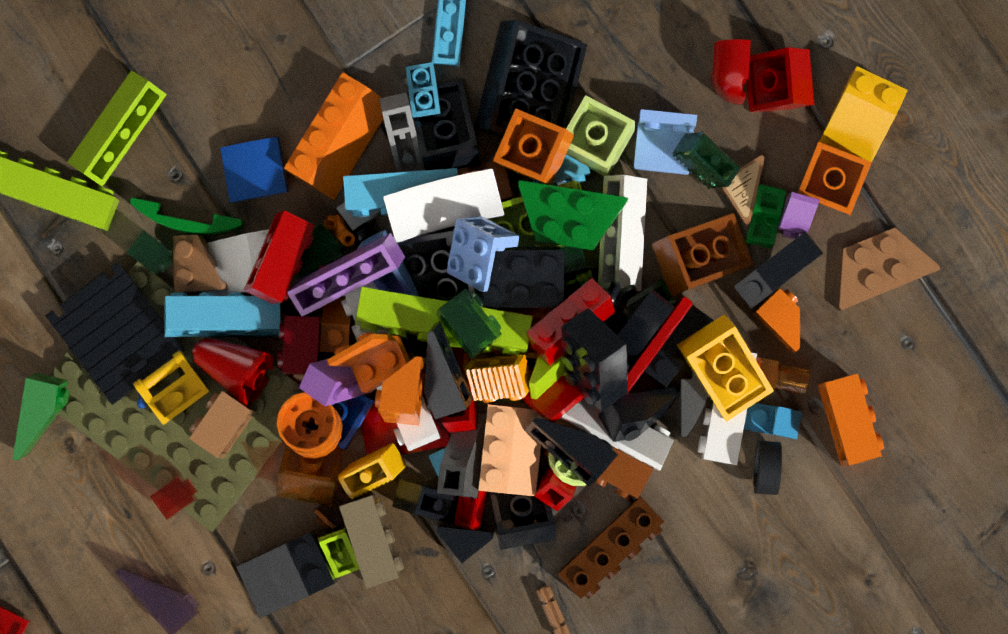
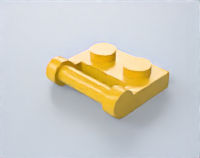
(178, 394)

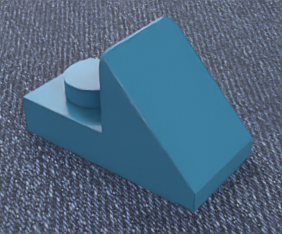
(773, 420)

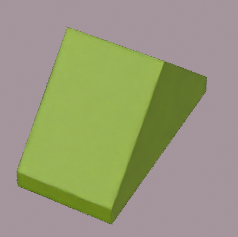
(339, 552)

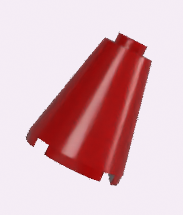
(234, 367)

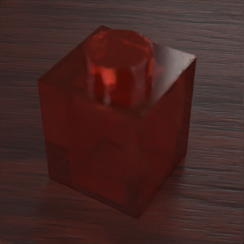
(175, 497)

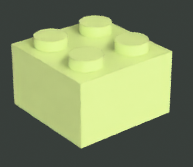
(598, 135)

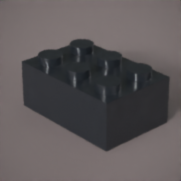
(527, 278)
(594, 360)

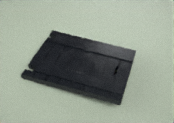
(114, 333)

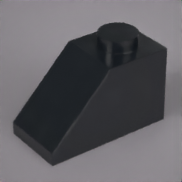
(425, 502)

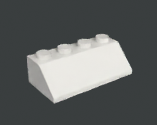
(648, 448)

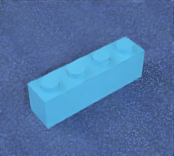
(367, 192)
(220, 316)

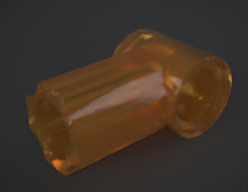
(784, 376)

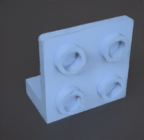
(658, 137)
(474, 250)

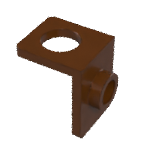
(324, 515)

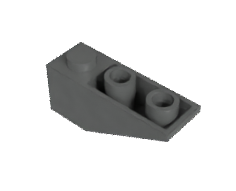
(462, 461)

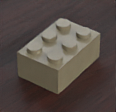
(372, 541)

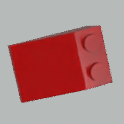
(380, 434)

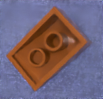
(702, 254)

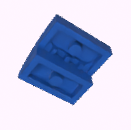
(254, 169)

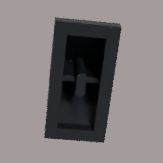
(464, 541)

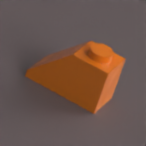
(782, 318)
(334, 327)

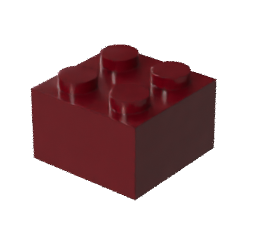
(301, 344)

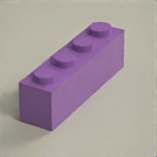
(346, 274)

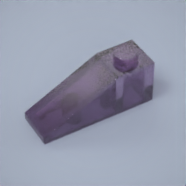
(165, 603)

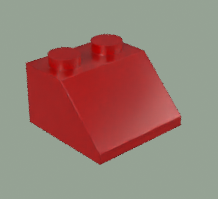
(780, 80)

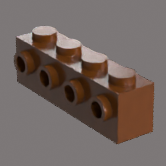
(610, 548)

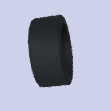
(767, 467)

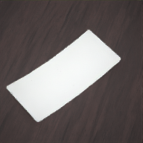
(441, 202)

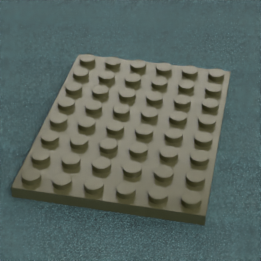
(165, 451)

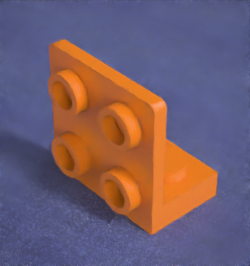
(372, 358)

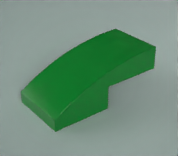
(765, 216)

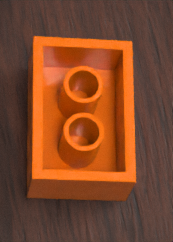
(851, 420)

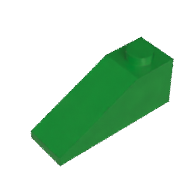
(41, 403)

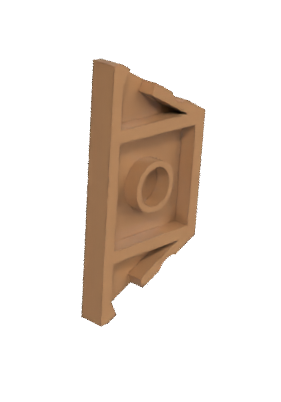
(880, 266)

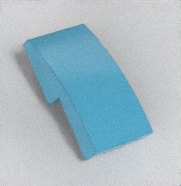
(423, 90)

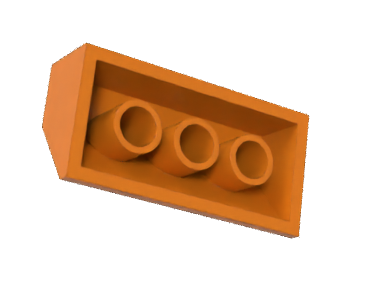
(337, 137)

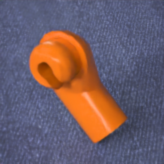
(340, 229)

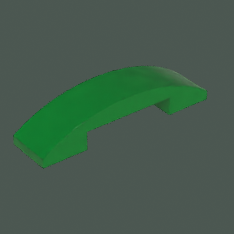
(220, 223)

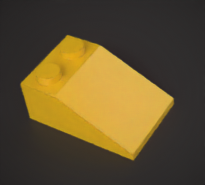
(863, 114)
(725, 367)

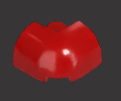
(730, 69)

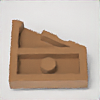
(194, 265)

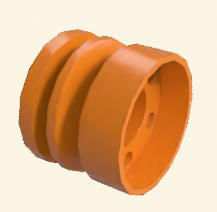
(303, 411)

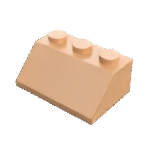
(509, 452)

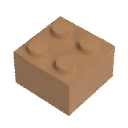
(221, 424)

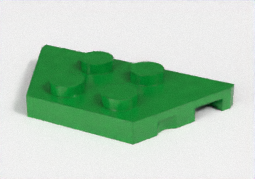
(568, 214)

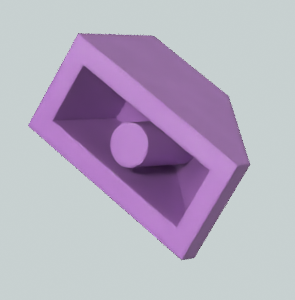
(797, 215)

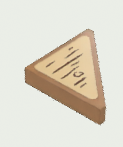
(744, 188)

